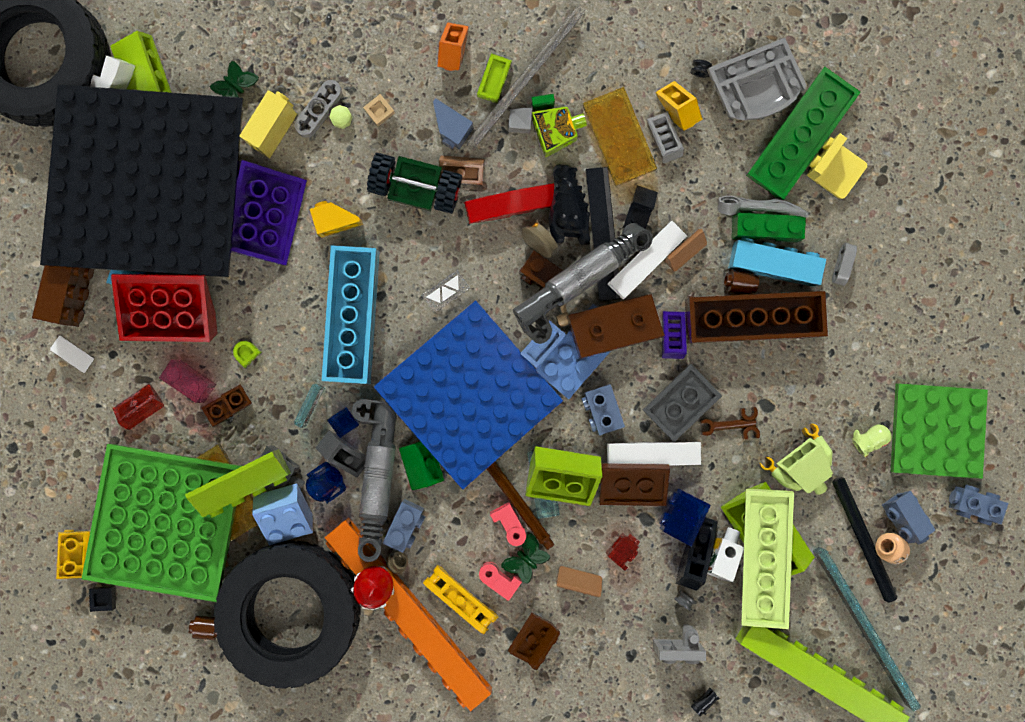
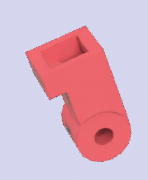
(514, 529)
(498, 581)

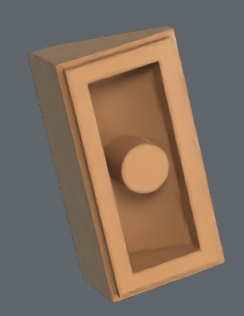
(470, 168)
(686, 250)
(579, 581)

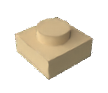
(379, 110)

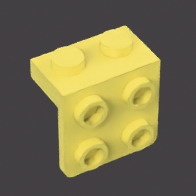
(836, 167)

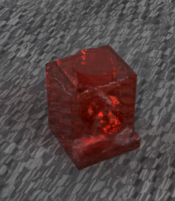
(623, 550)

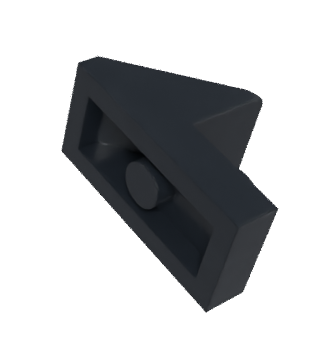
(641, 206)

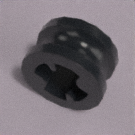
(700, 68)

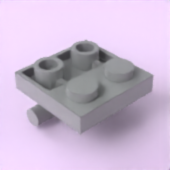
(685, 650)

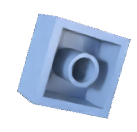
(282, 514)

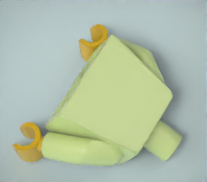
(805, 466)

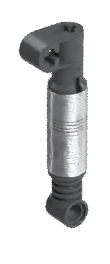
(580, 277)
(379, 473)

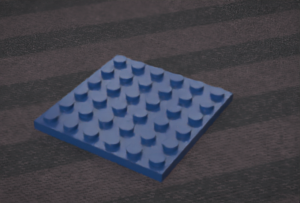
(468, 394)

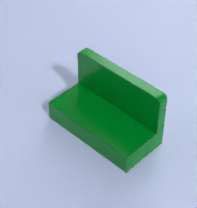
(420, 466)

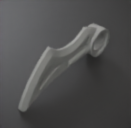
(732, 205)

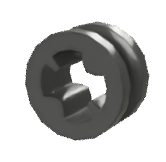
(685, 600)

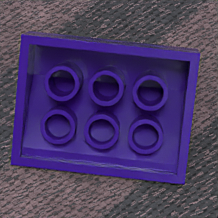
(265, 212)

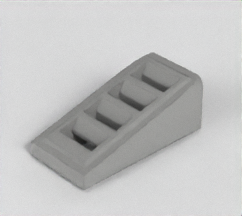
(671, 150)

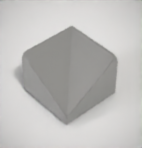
(520, 120)

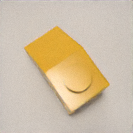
(680, 105)
(332, 219)

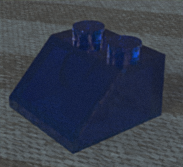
(684, 516)

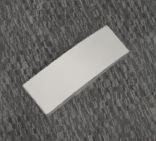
(114, 74)

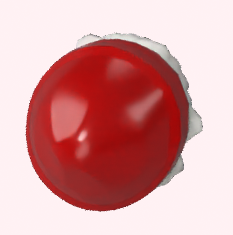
(373, 587)

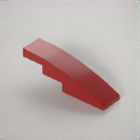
(509, 203)

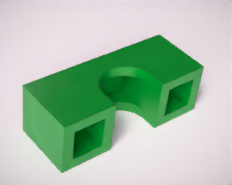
(778, 227)

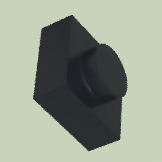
(102, 598)

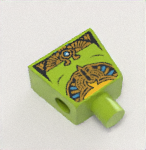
(556, 128)

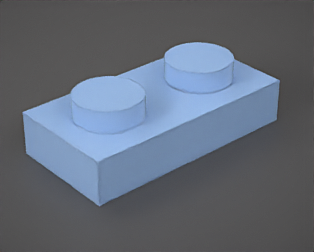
(537, 353)

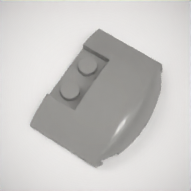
(758, 82)

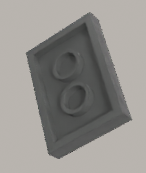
(682, 402)

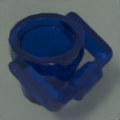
(324, 483)

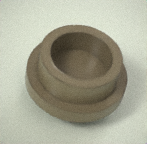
(396, 562)

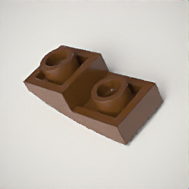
(226, 405)

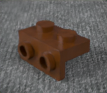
(534, 640)

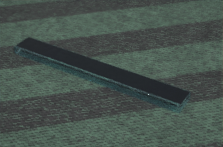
(866, 628)

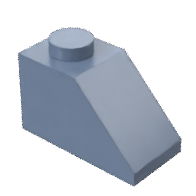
(452, 126)

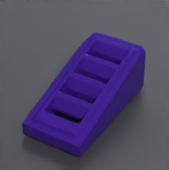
(681, 335)

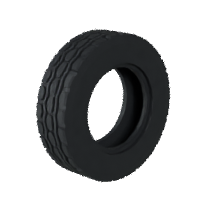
(83, 57)
(251, 650)

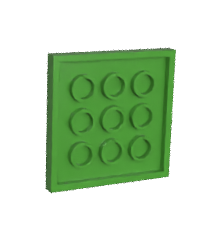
(939, 431)

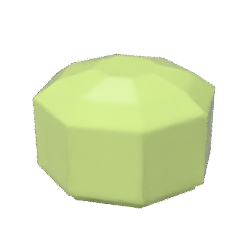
(341, 117)

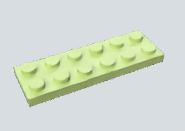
(767, 558)

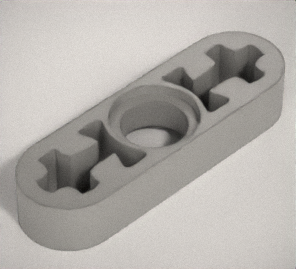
(333, 99)

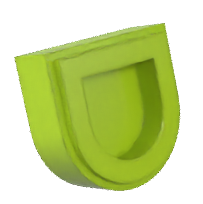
(245, 352)

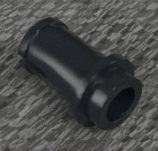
(704, 702)

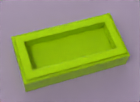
(494, 78)

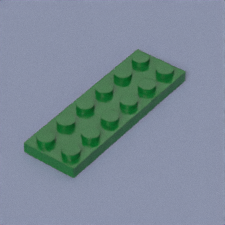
(803, 133)

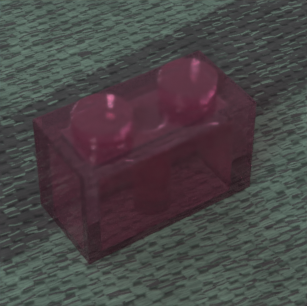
(187, 381)

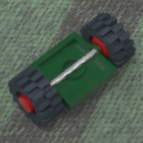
(414, 183)

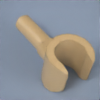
(562, 318)

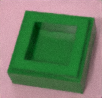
(543, 102)

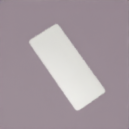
(71, 354)

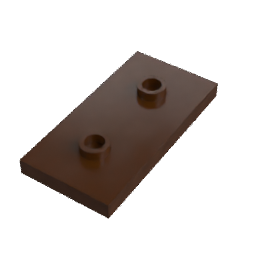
(615, 326)

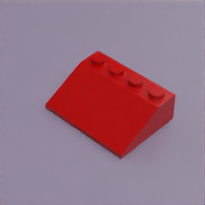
(163, 308)

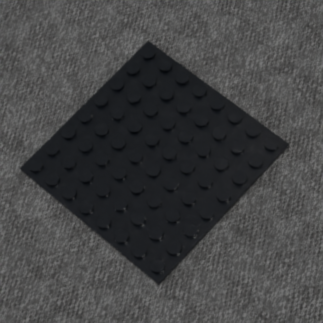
(142, 181)

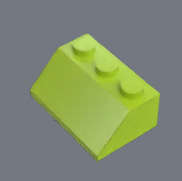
(563, 476)

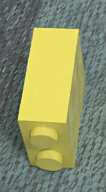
(269, 123)

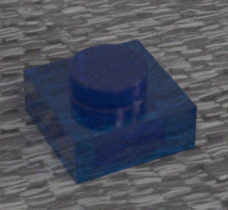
(342, 422)

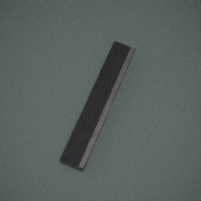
(601, 221)

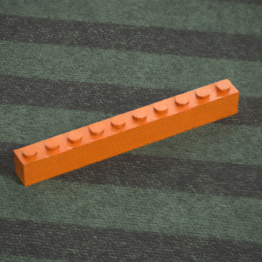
(415, 622)

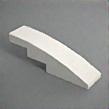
(647, 260)
(655, 453)

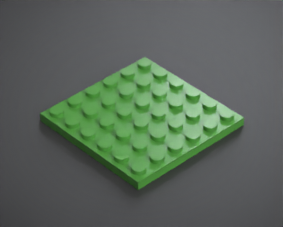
(149, 531)

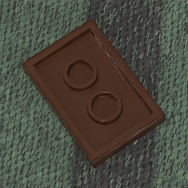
(634, 484)

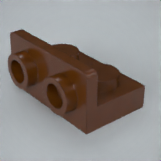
(538, 270)

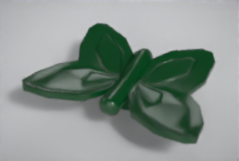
(234, 81)
(528, 559)

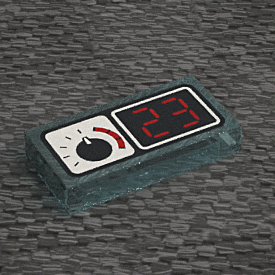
(309, 405)

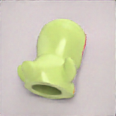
(872, 440)

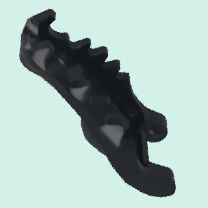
(568, 210)

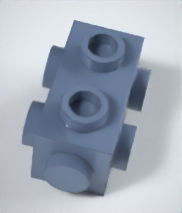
(985, 507)
(908, 518)

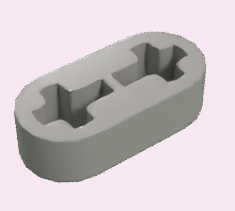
(844, 264)

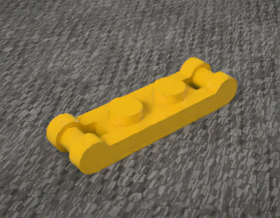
(460, 599)

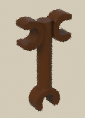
(747, 423)

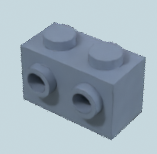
(603, 410)
(403, 525)

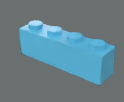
(777, 263)

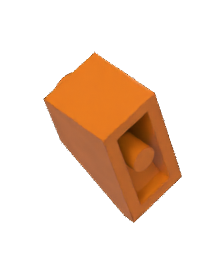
(452, 46)

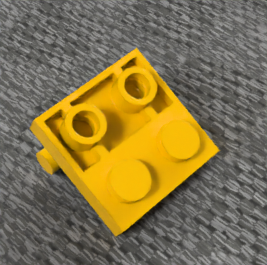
(71, 553)

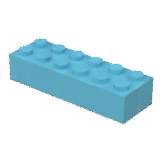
(350, 314)

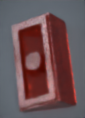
(138, 407)

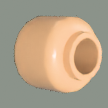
(892, 548)

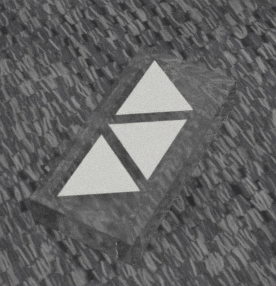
(445, 291)

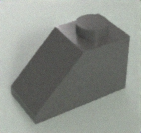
(341, 454)

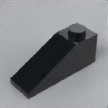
(696, 559)

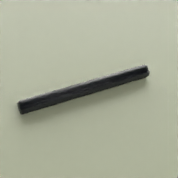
(864, 539)

